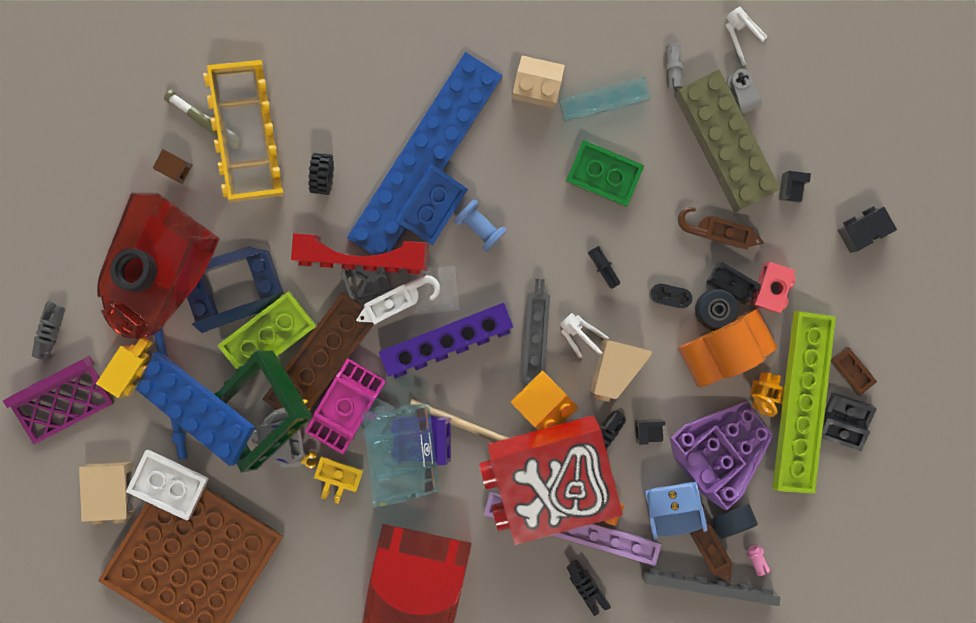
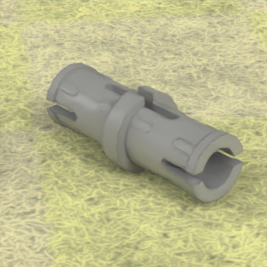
(674, 66)

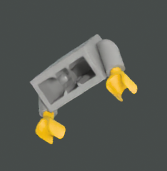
(292, 452)

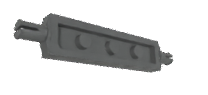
(535, 333)

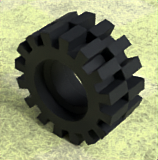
(321, 173)

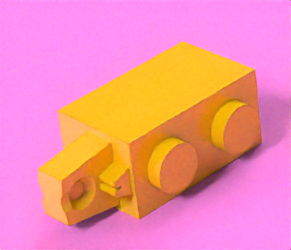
(125, 369)

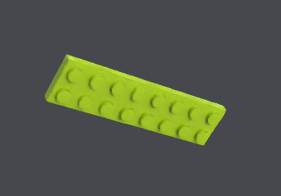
(804, 402)

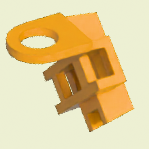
(764, 391)

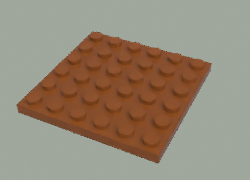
(194, 566)

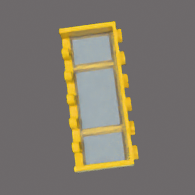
(243, 131)

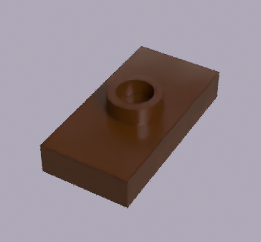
(853, 371)

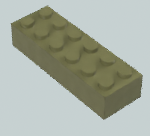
(726, 141)

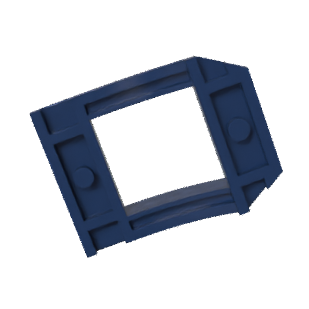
(265, 279)

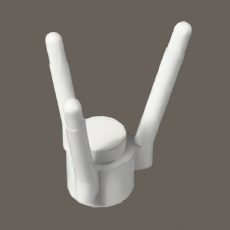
(739, 19)
(571, 325)

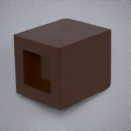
(172, 166)

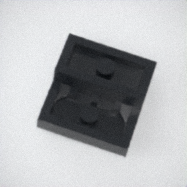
(847, 421)

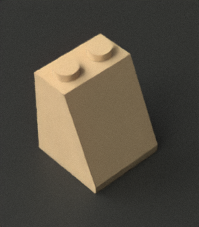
(616, 369)

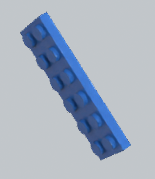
(195, 408)

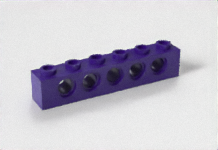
(391, 356)

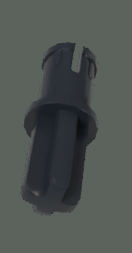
(603, 266)

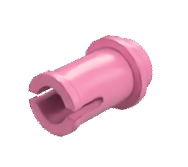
(757, 558)

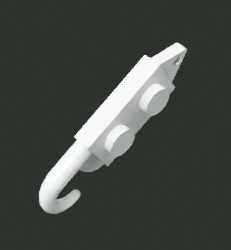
(397, 300)

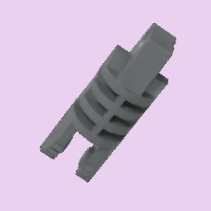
(47, 330)

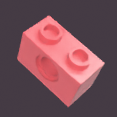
(763, 297)

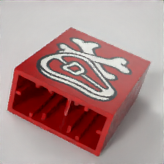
(551, 480)

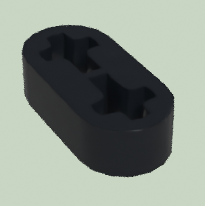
(671, 290)

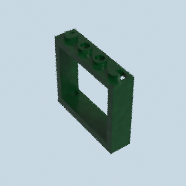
(287, 394)

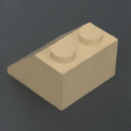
(538, 82)

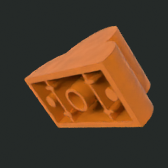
(728, 349)

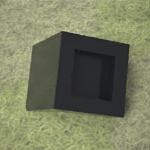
(793, 185)
(649, 431)

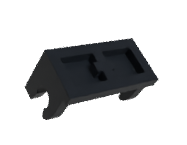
(733, 281)

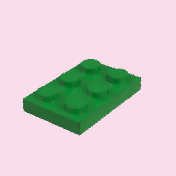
(604, 173)

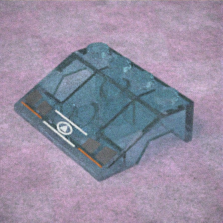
(400, 454)

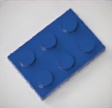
(431, 204)

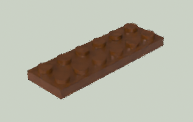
(325, 351)

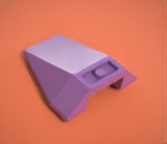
(722, 452)

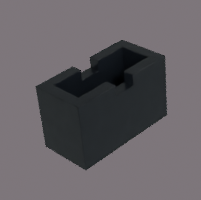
(872, 225)

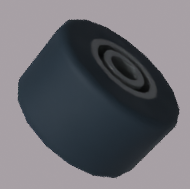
(708, 309)
(735, 521)

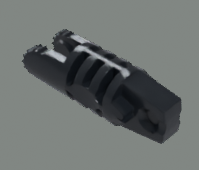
(611, 427)
(587, 587)

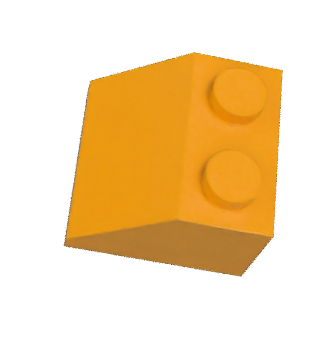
(544, 403)

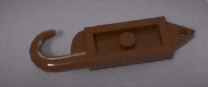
(720, 230)
(713, 551)

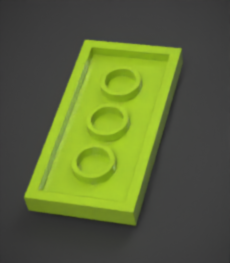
(271, 329)

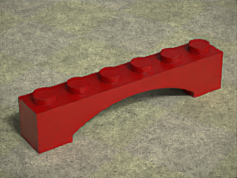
(409, 257)

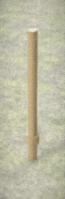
(465, 424)

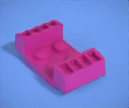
(342, 406)

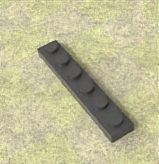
(720, 587)

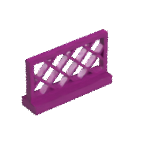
(56, 381)

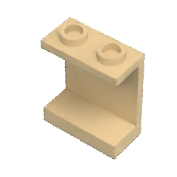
(104, 492)

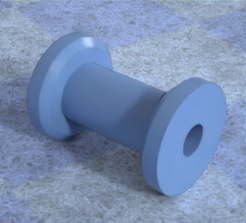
(480, 225)

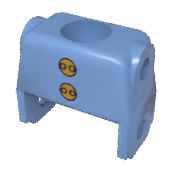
(675, 509)

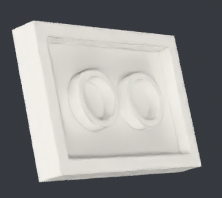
(167, 485)

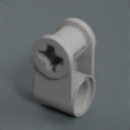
(746, 93)

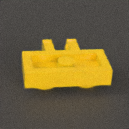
(337, 474)

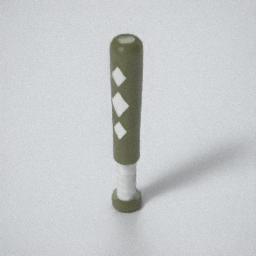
(192, 112)

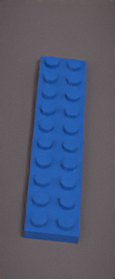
(431, 143)

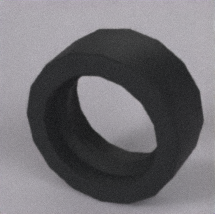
(119, 264)

